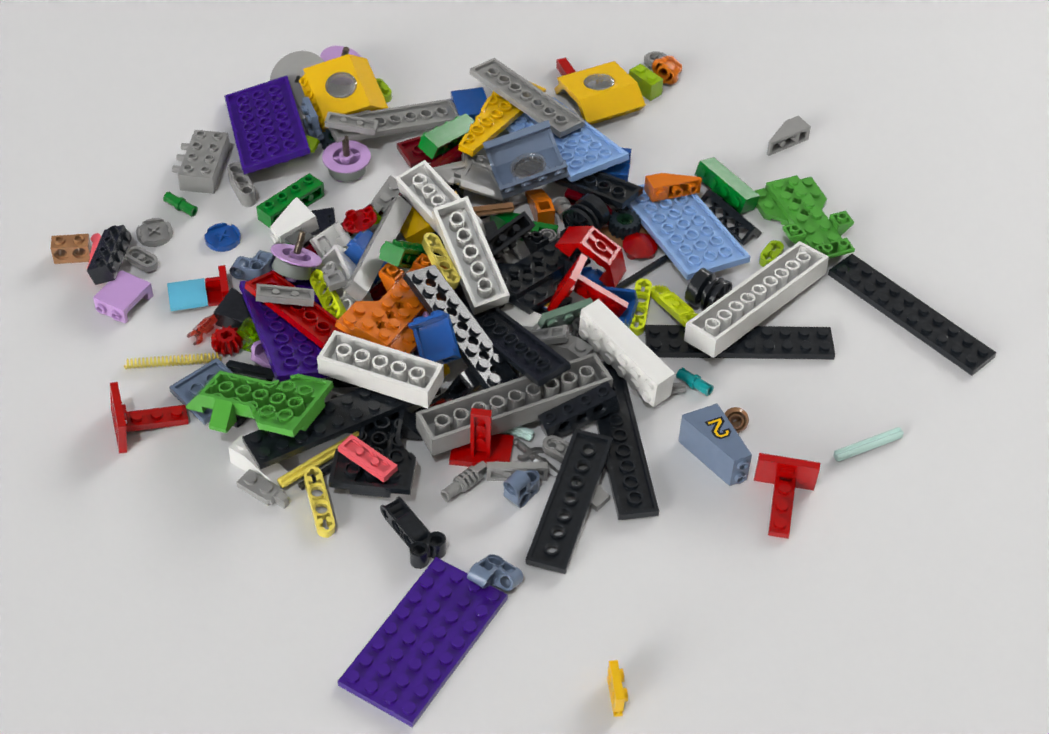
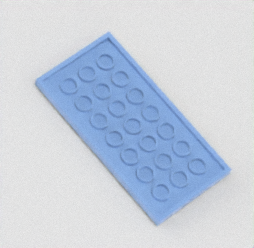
(583, 149)
(689, 234)

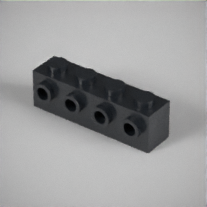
(509, 234)
(109, 254)

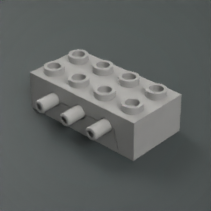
(202, 161)

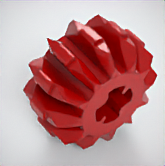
(226, 341)

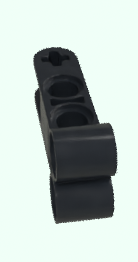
(414, 533)

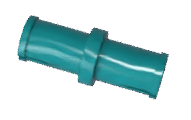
(694, 381)

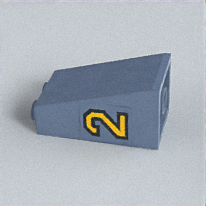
(716, 443)

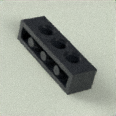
(579, 411)

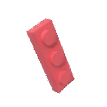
(367, 458)

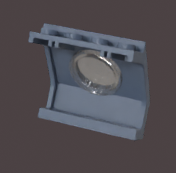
(525, 159)

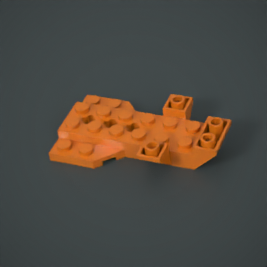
(388, 319)

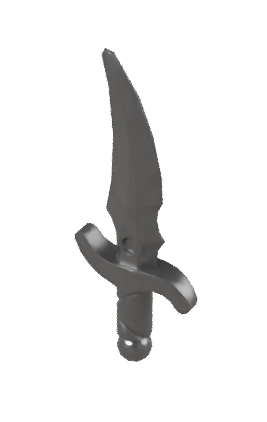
(532, 453)

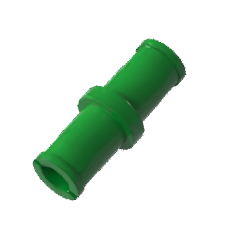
(180, 204)

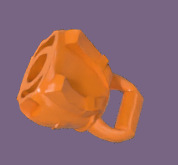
(667, 68)

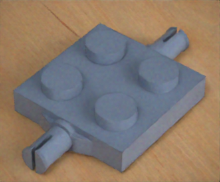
(311, 119)

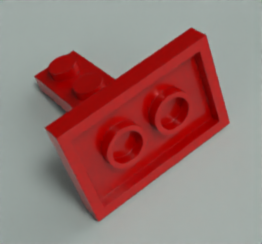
(586, 288)
(141, 419)
(482, 445)
(786, 476)

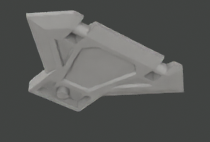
(475, 176)

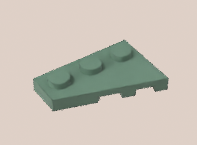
(563, 315)

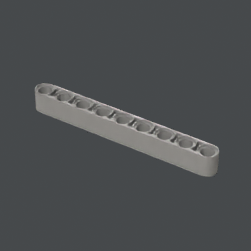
(369, 263)

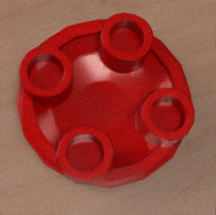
(359, 220)
(639, 246)

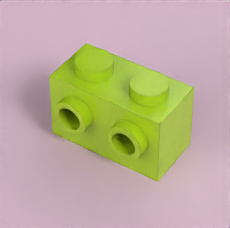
(648, 82)

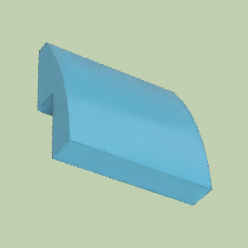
(187, 294)

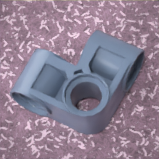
(250, 268)
(521, 486)
(495, 571)

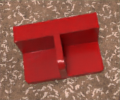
(217, 287)

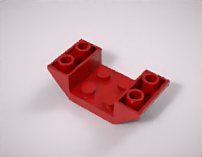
(598, 248)

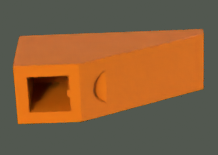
(668, 186)
(541, 206)

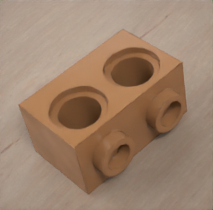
(70, 248)

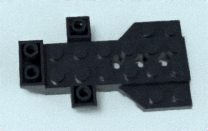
(533, 277)
(385, 438)

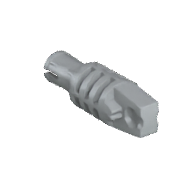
(465, 481)

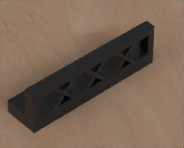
(752, 230)

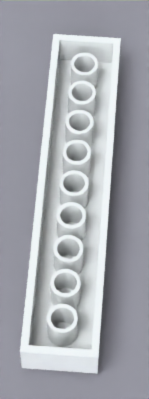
(755, 299)

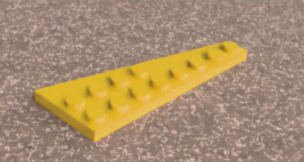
(493, 119)

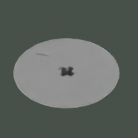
(293, 66)

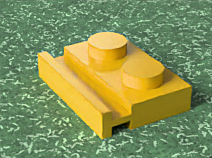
(617, 693)

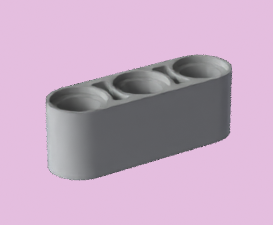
(241, 184)

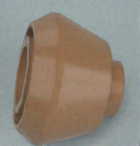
(738, 418)

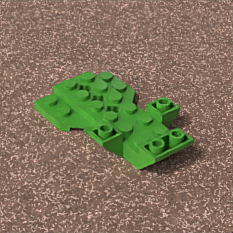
(799, 207)
(273, 405)

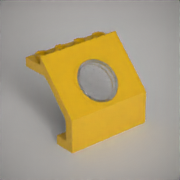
(342, 87)
(602, 92)

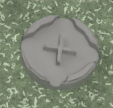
(154, 232)

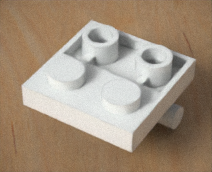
(329, 237)

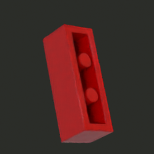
(564, 66)

